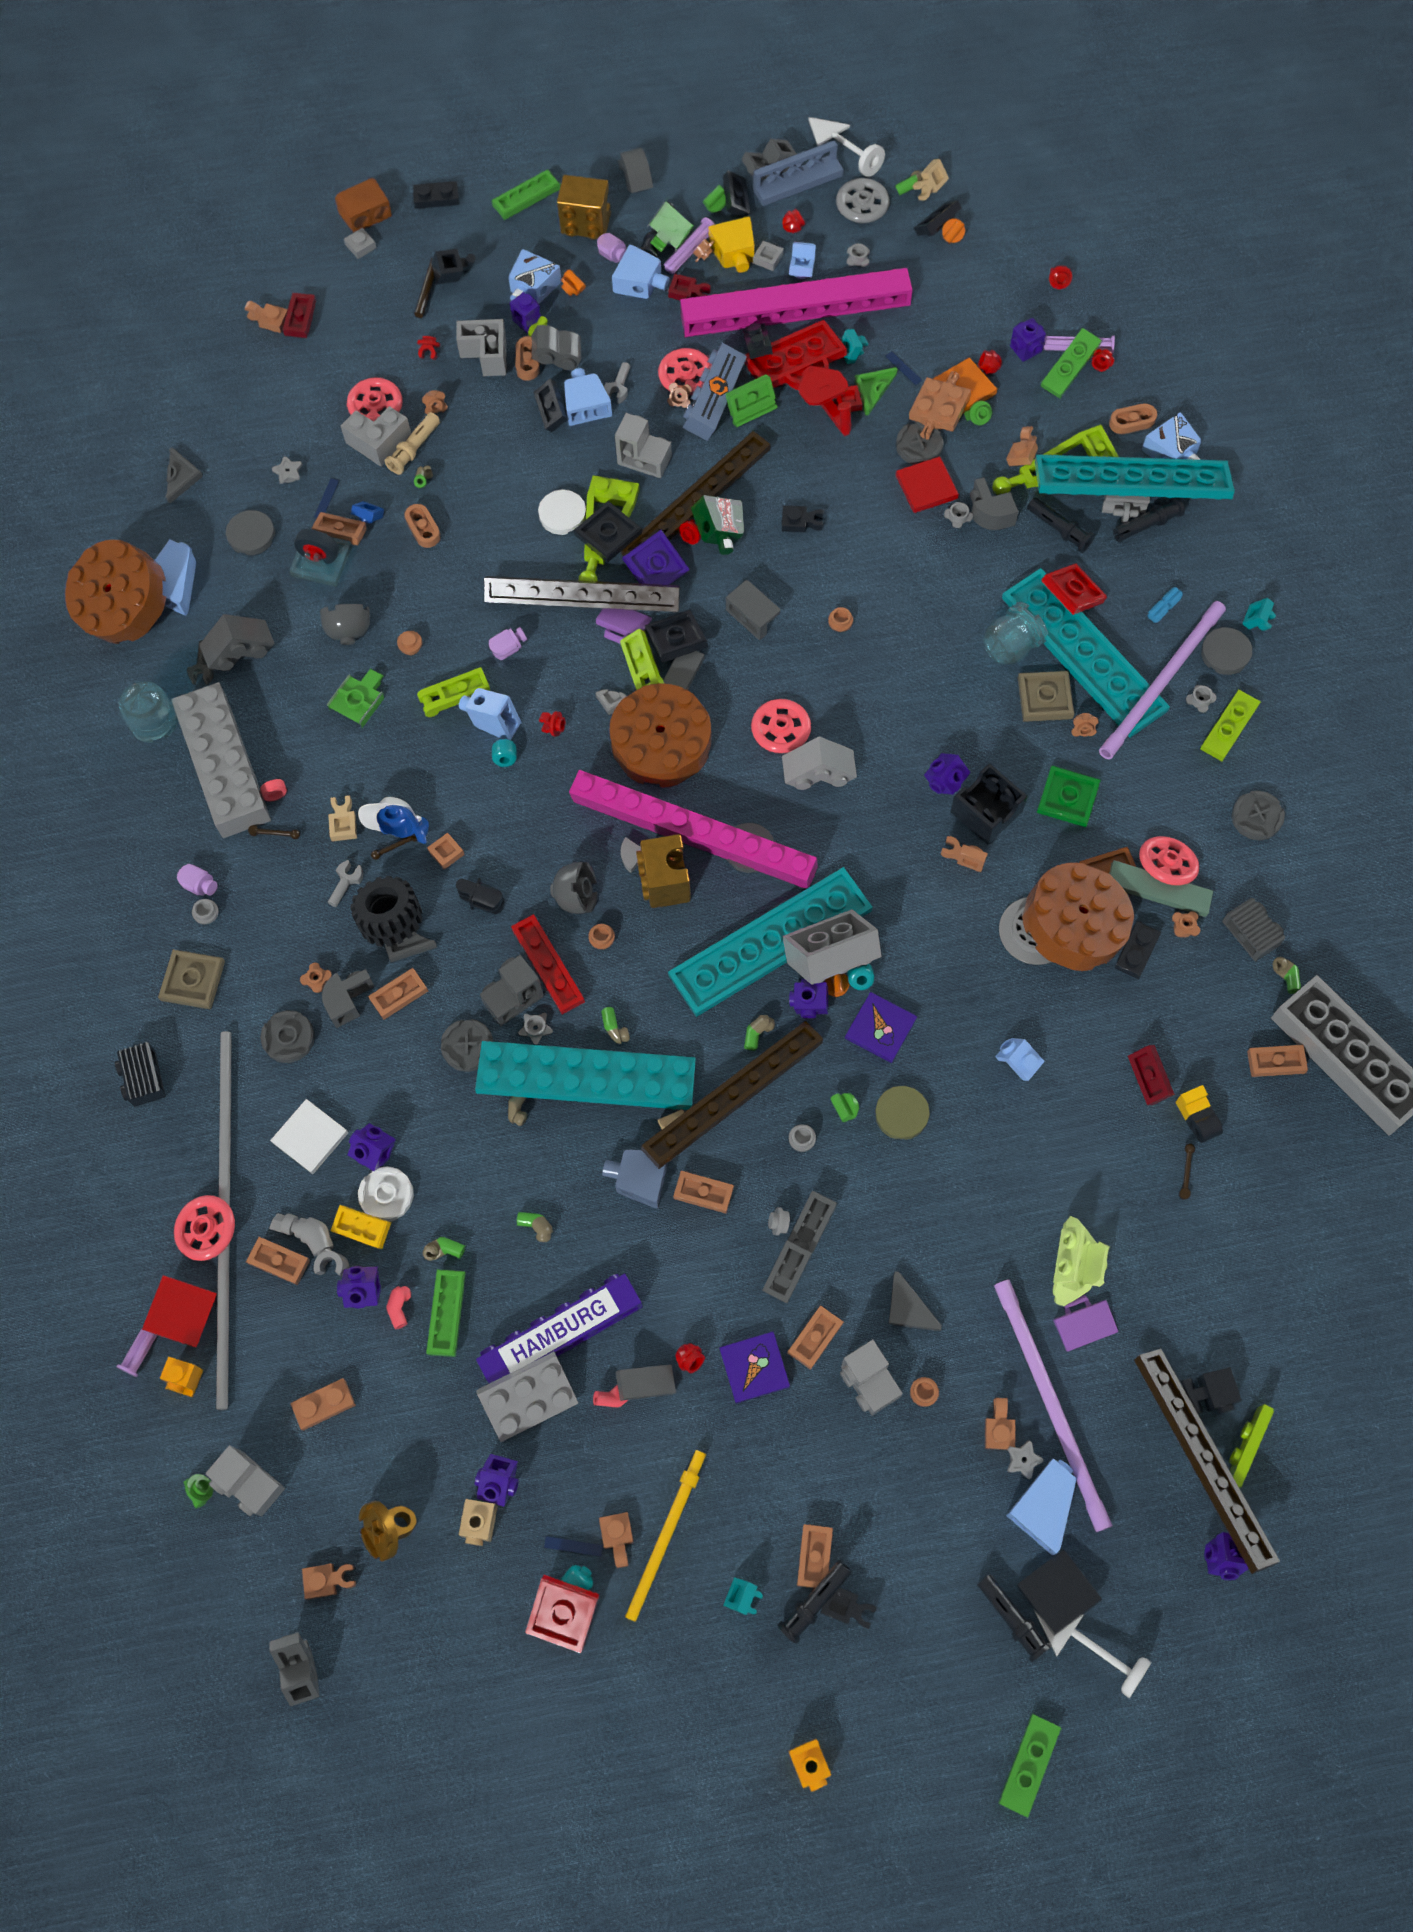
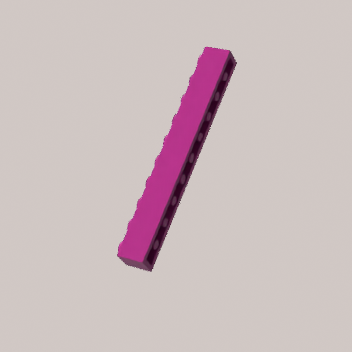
(796, 302)
(694, 829)

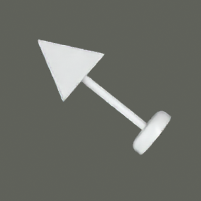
(871, 157)
(1134, 1675)

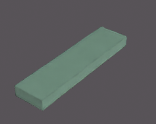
(1142, 884)

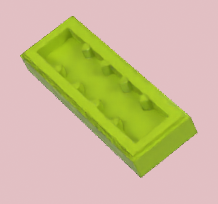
(1230, 725)
(1252, 1436)

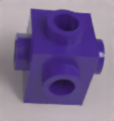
(1027, 339)
(946, 774)
(815, 1005)
(371, 1146)
(359, 1287)
(497, 1480)
(1224, 1557)

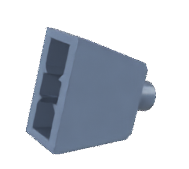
(637, 1177)

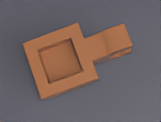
(269, 318)
(1024, 451)
(967, 856)
(1000, 1430)
(616, 1534)

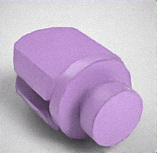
(611, 247)
(506, 643)
(196, 880)

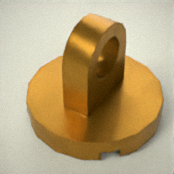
(381, 1531)

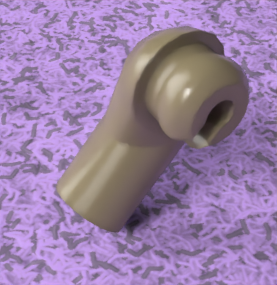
(515, 1114)

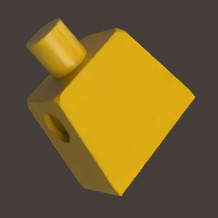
(733, 243)

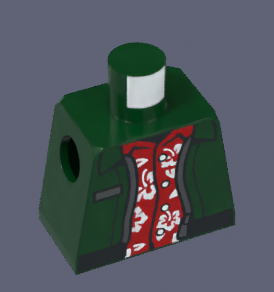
(719, 521)

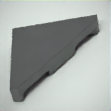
(180, 475)
(410, 947)
(908, 1308)

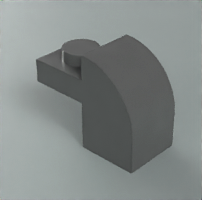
(775, 151)
(636, 170)
(990, 511)
(338, 996)
(296, 1668)

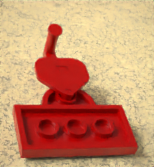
(804, 365)

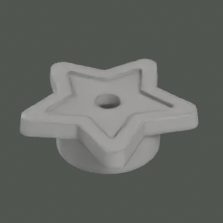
(289, 476)
(535, 1020)
(1016, 1456)

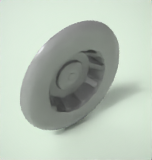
(1012, 938)

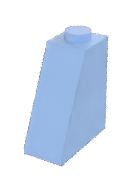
(179, 570)
(1046, 1505)

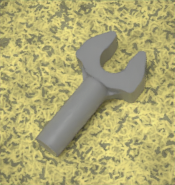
(617, 386)
(345, 881)

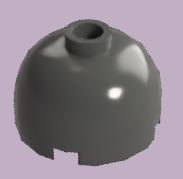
(345, 622)
(574, 888)

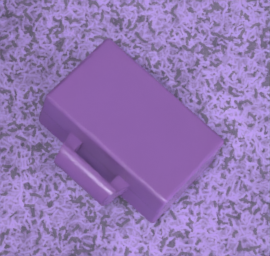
(622, 622)
(1085, 1324)

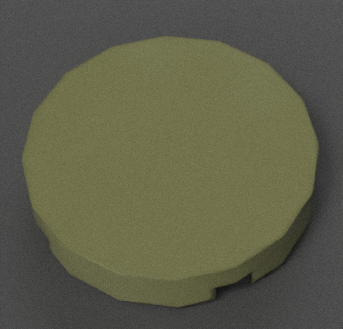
(902, 1112)

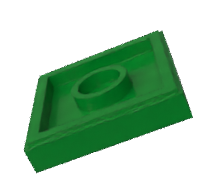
(1068, 796)

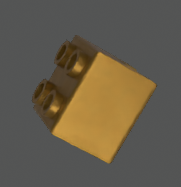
(583, 206)
(658, 872)

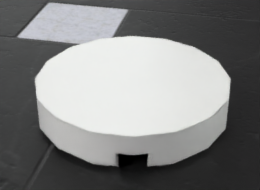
(562, 511)
(386, 1193)

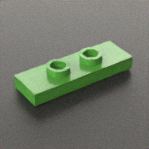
(526, 194)
(1071, 363)
(446, 1313)
(1029, 1765)

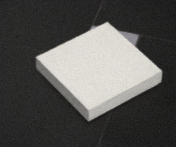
(309, 1136)

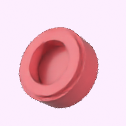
(273, 790)

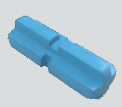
(1168, 601)

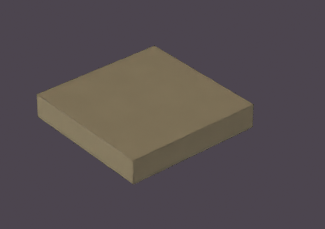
(1045, 696)
(191, 979)

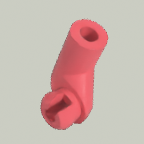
(394, 1306)
(608, 1399)

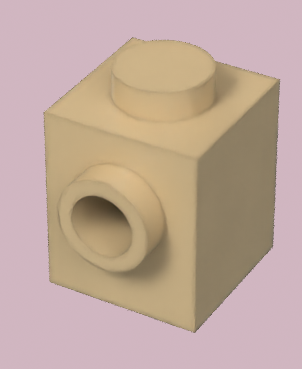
(477, 1522)

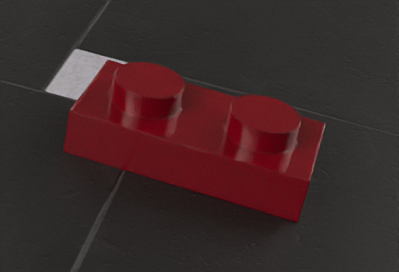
(299, 315)
(1151, 1075)

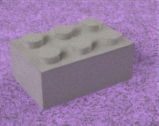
(832, 946)

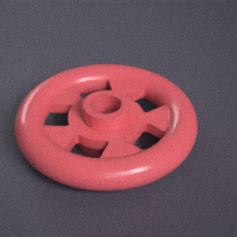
(670, 360)
(364, 387)
(780, 745)
(1169, 860)
(190, 1213)

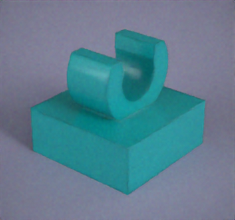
(854, 345)
(1258, 614)
(741, 1596)

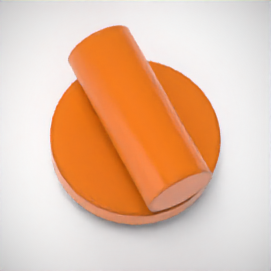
(953, 230)
(572, 283)
(837, 985)

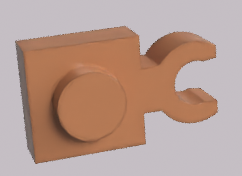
(322, 1580)

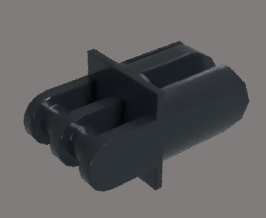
(481, 896)

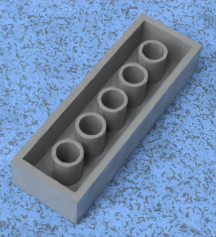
(220, 760)
(1349, 1053)

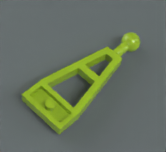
(1093, 441)
(604, 490)

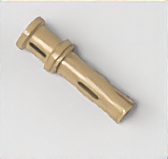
(407, 450)

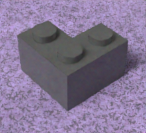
(235, 638)
(514, 992)

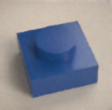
(367, 512)

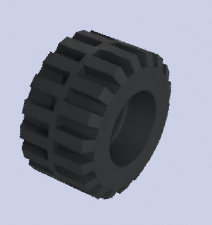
(380, 897)

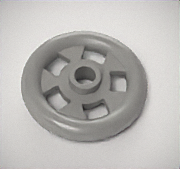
(854, 214)

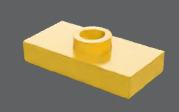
(360, 1226)

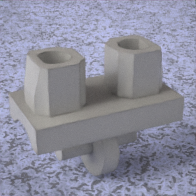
(1125, 506)

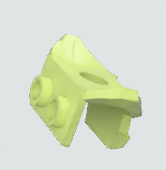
(1078, 1264)

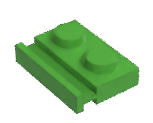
(751, 400)

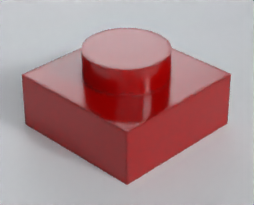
(853, 396)

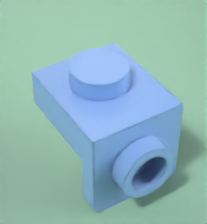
(802, 260)
(1020, 1057)

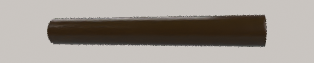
(425, 292)

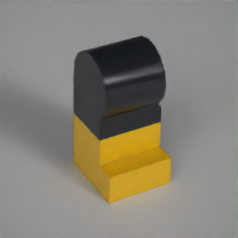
(1199, 1114)

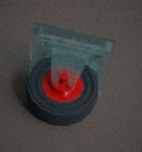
(319, 557)

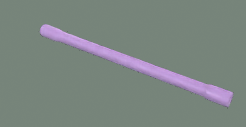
(1117, 738)
(1093, 1503)

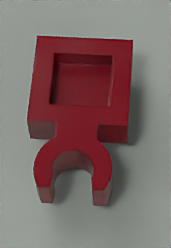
(686, 287)

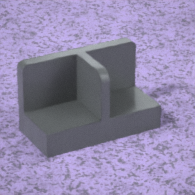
(751, 608)

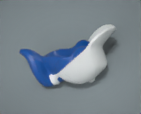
(394, 818)

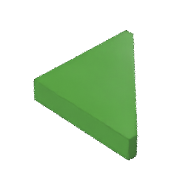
(873, 386)

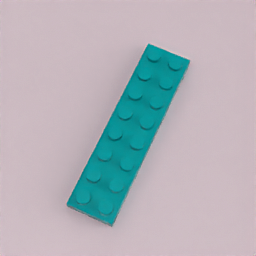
(1134, 477)
(1087, 653)
(760, 945)
(585, 1075)

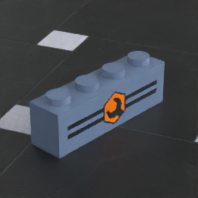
(710, 397)

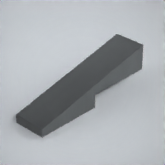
(800, 1247)

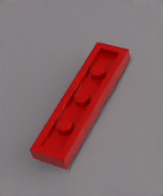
(547, 964)

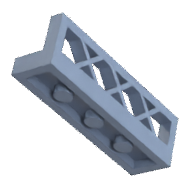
(797, 177)

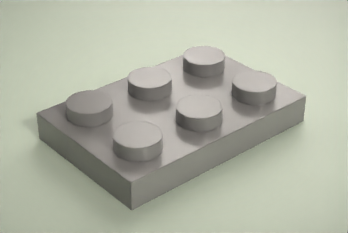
(527, 1396)

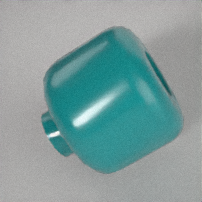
(504, 753)
(861, 977)
(579, 1577)

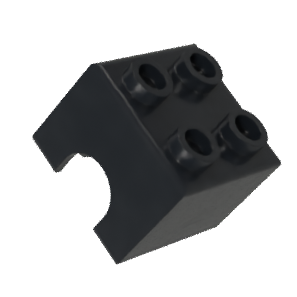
(989, 804)

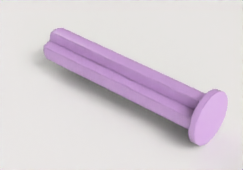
(688, 247)
(1059, 343)
(137, 1353)

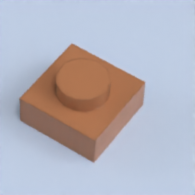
(445, 851)

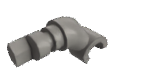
(317, 1238)

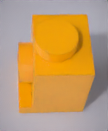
(181, 1376)
(804, 1753)

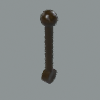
(254, 831)
(375, 854)
(1185, 1192)

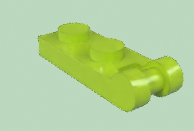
(640, 659)
(451, 691)

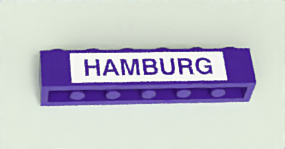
(564, 1329)

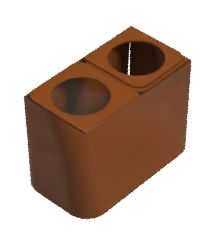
(363, 205)

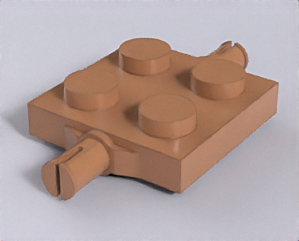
(939, 404)

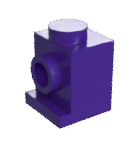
(527, 308)

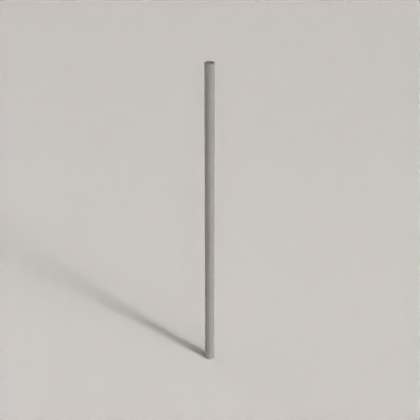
(224, 1193)

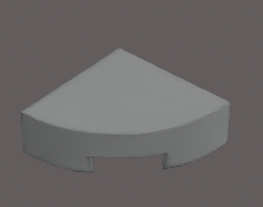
(609, 699)
(628, 854)

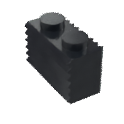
(140, 1074)

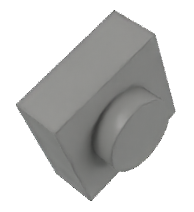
(360, 243)
(768, 255)

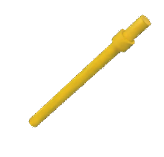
(688, 1481)

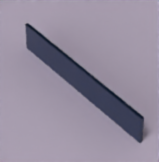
(903, 368)
(326, 497)
(573, 1546)

